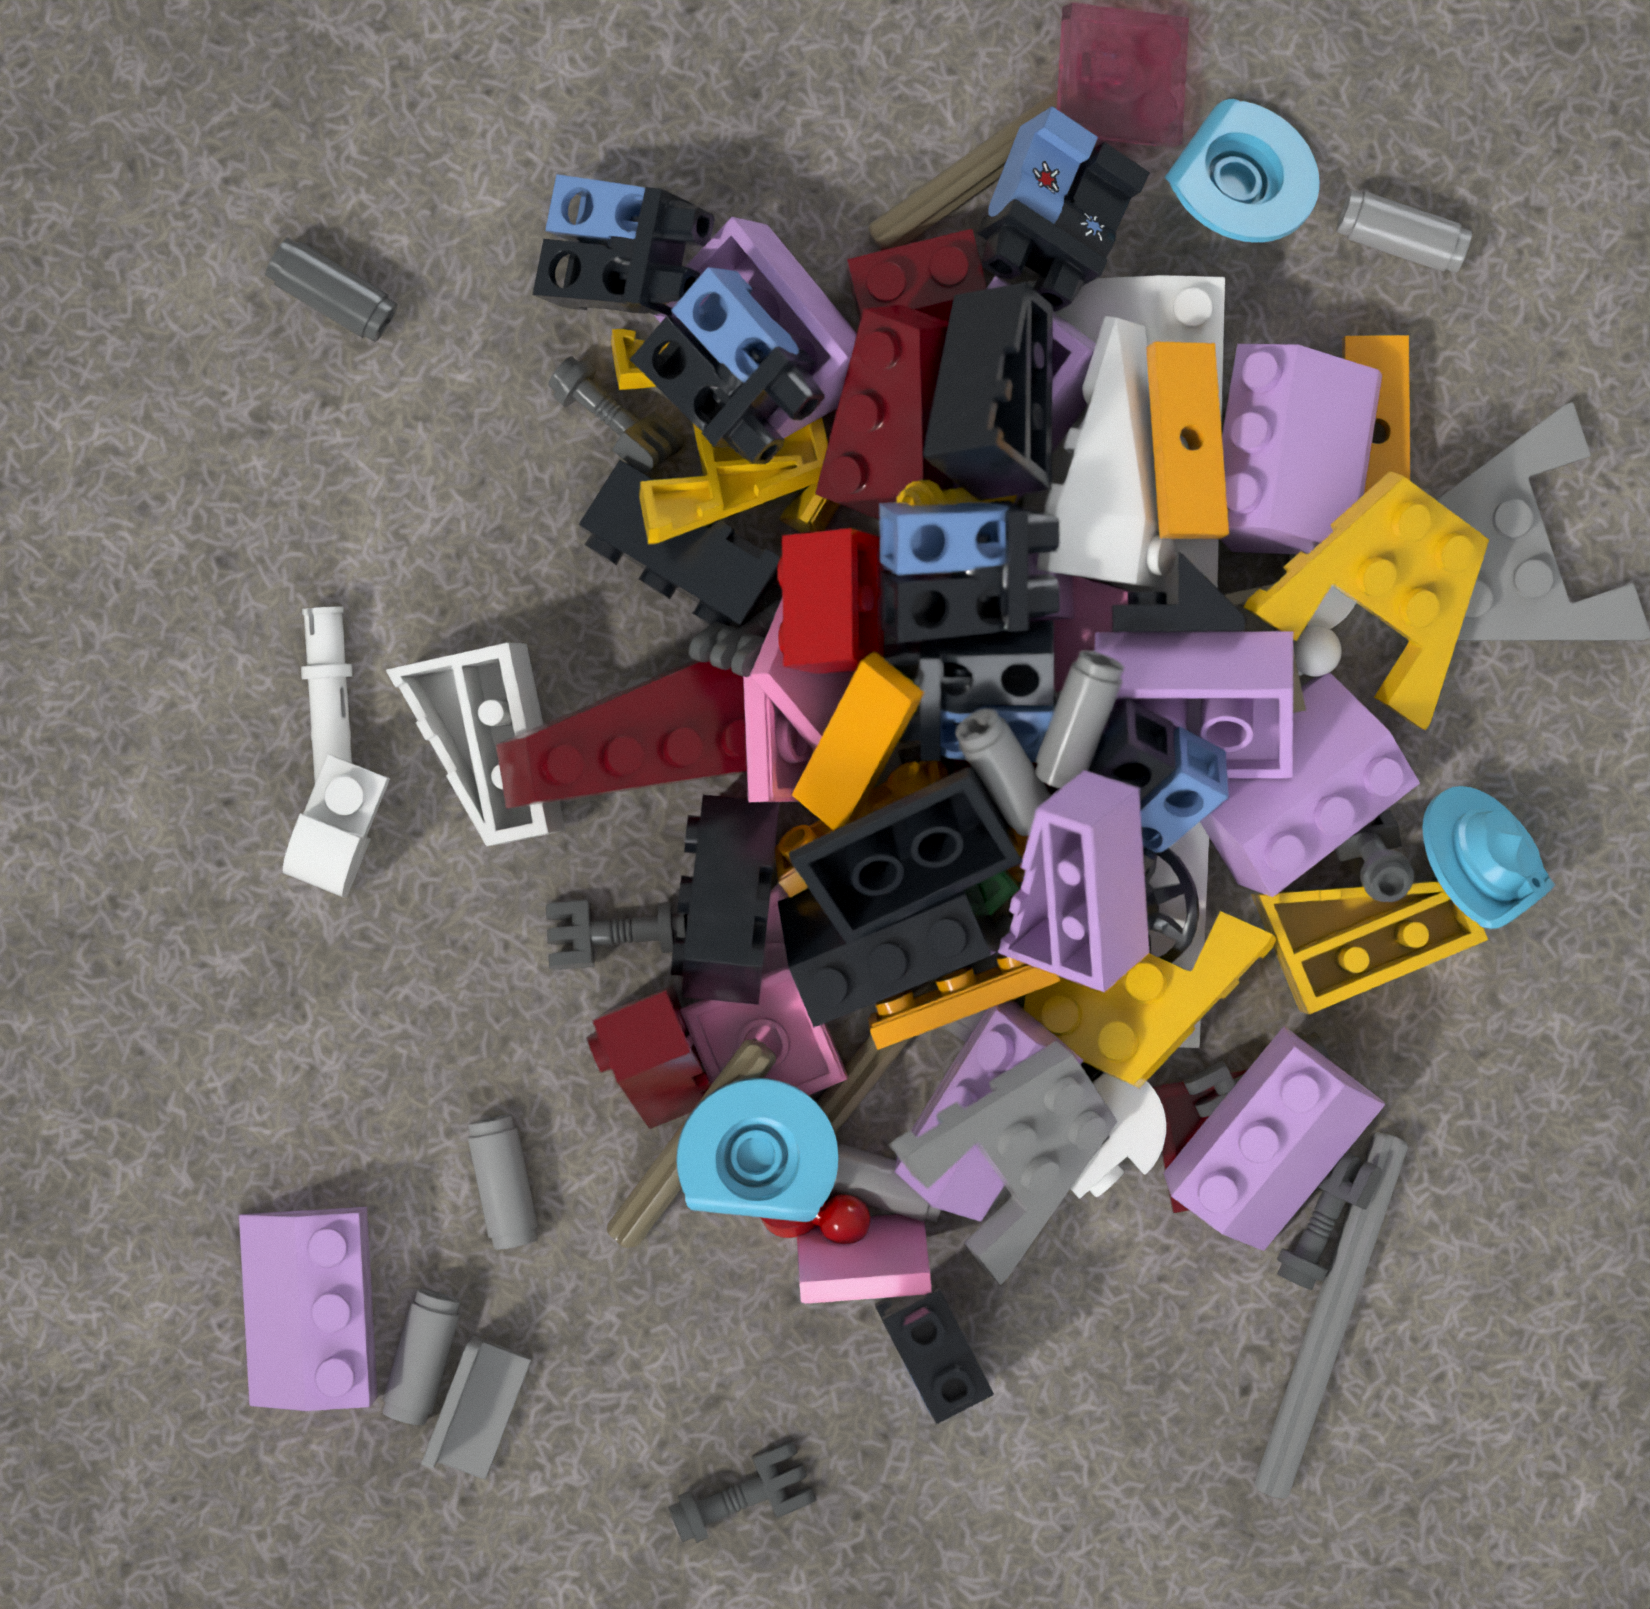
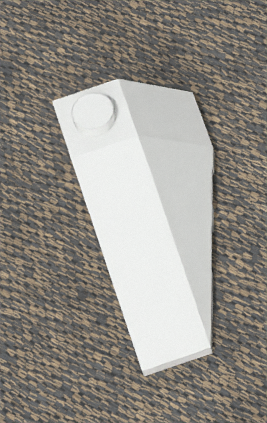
(1110, 487)

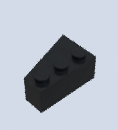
(995, 394)
(705, 564)
(726, 899)

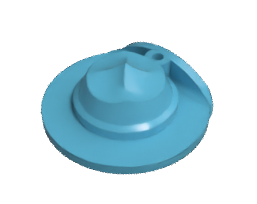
(1246, 174)
(1483, 856)
(758, 1152)

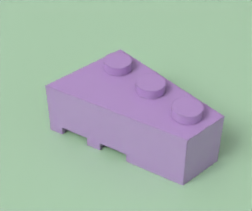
(1083, 885)

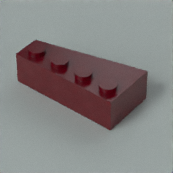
(650, 735)

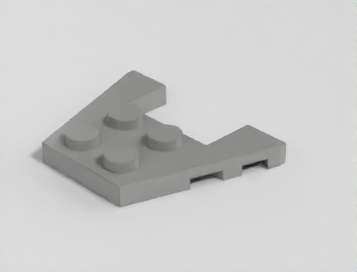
(1519, 581)
(1036, 1136)

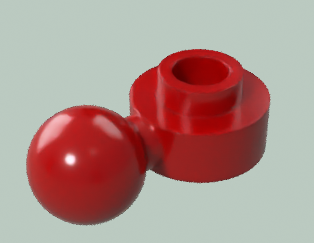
(841, 1219)

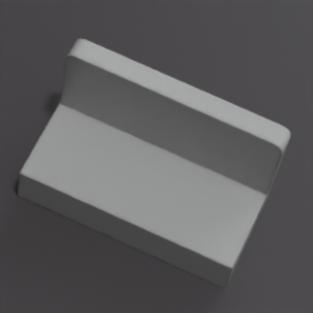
(477, 1408)

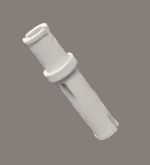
(327, 684)

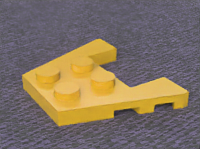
(728, 479)
(1403, 564)
(1151, 1006)

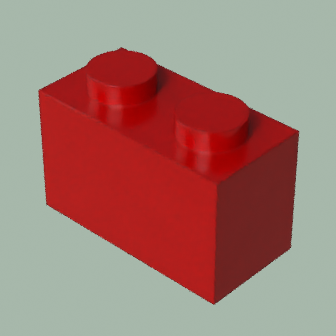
(830, 600)

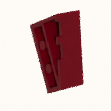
(885, 411)
(651, 1056)

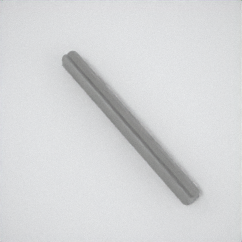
(1328, 1324)

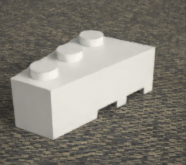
(464, 710)

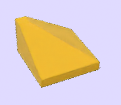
(809, 512)

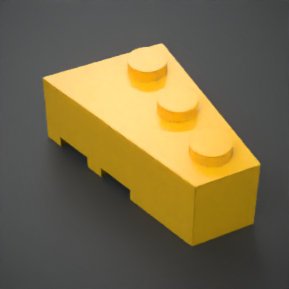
(1348, 943)

